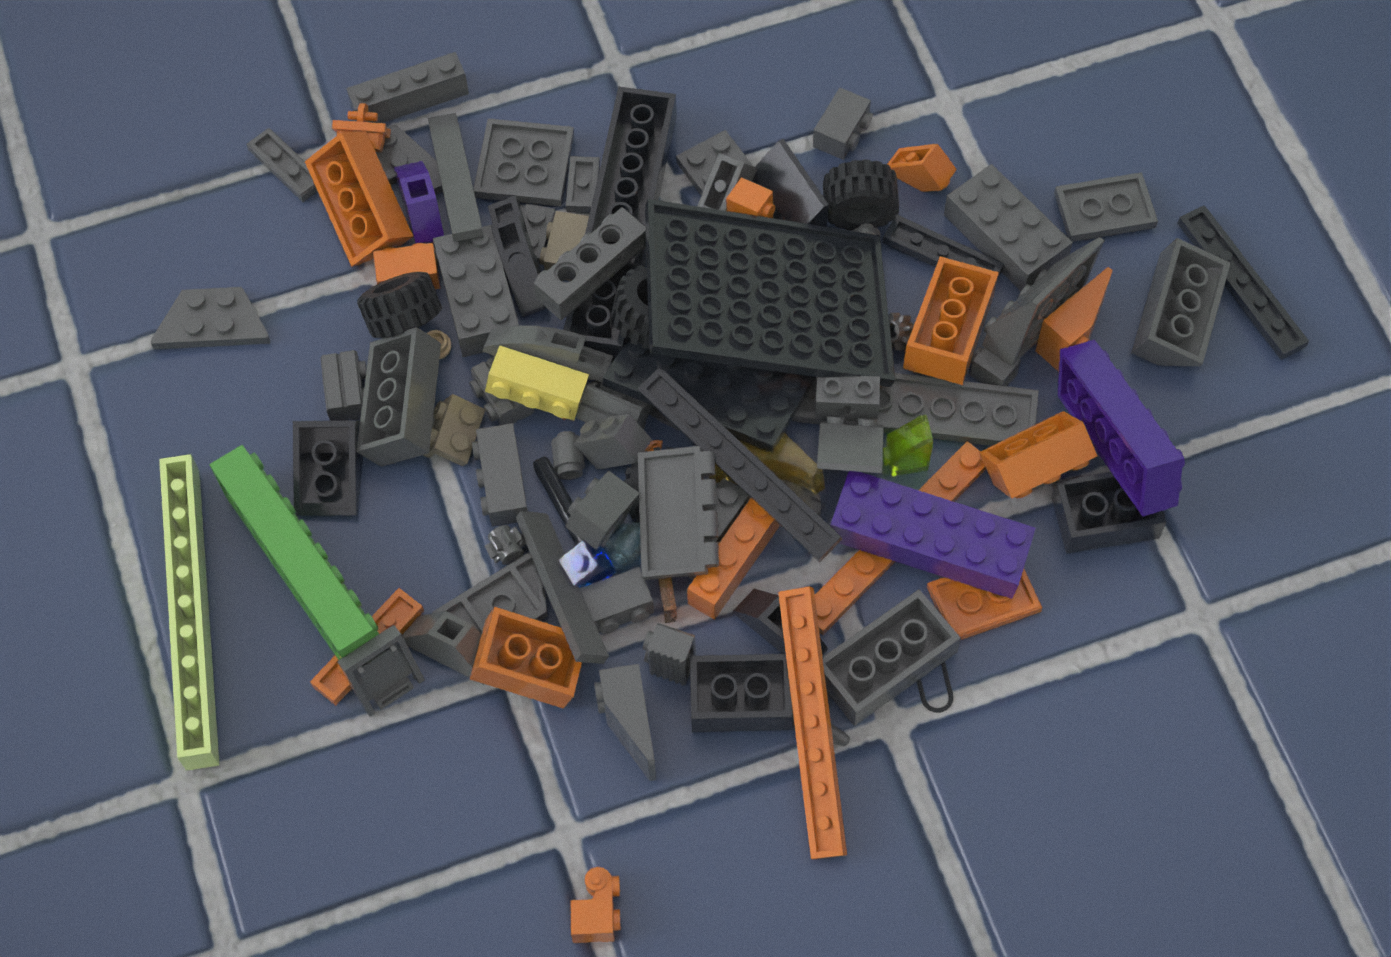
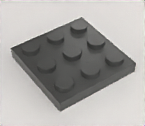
(524, 162)

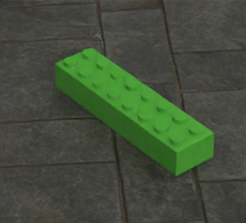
(293, 552)

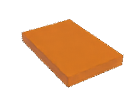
(977, 610)

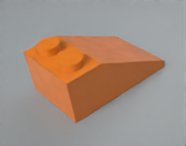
(1073, 320)

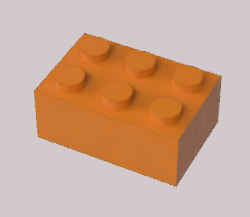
(1038, 455)
(526, 658)

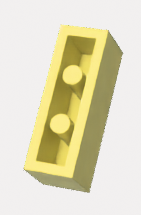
(536, 383)

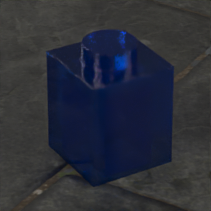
(587, 565)

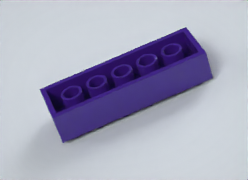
(1120, 428)
(932, 533)

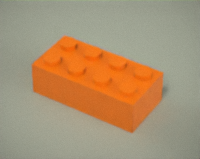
(950, 320)

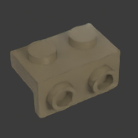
(454, 429)

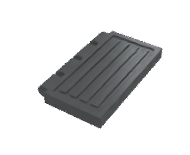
(674, 512)

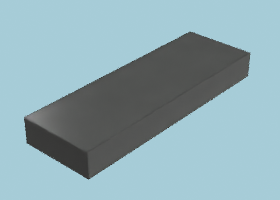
(283, 163)

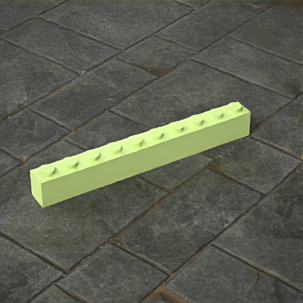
(188, 614)

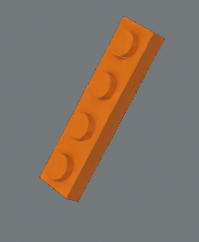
(398, 611)

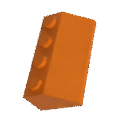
(358, 196)

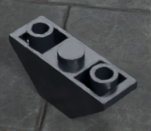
(763, 614)

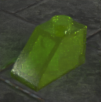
(909, 447)

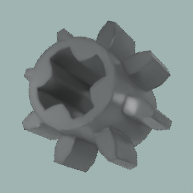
(900, 330)
(505, 544)

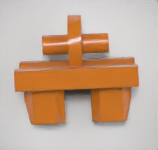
(376, 131)

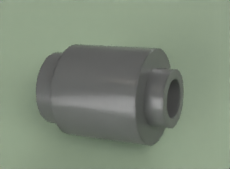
(567, 458)

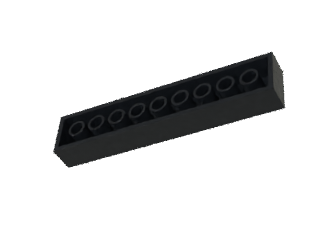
(627, 178)

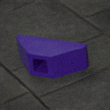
(419, 201)

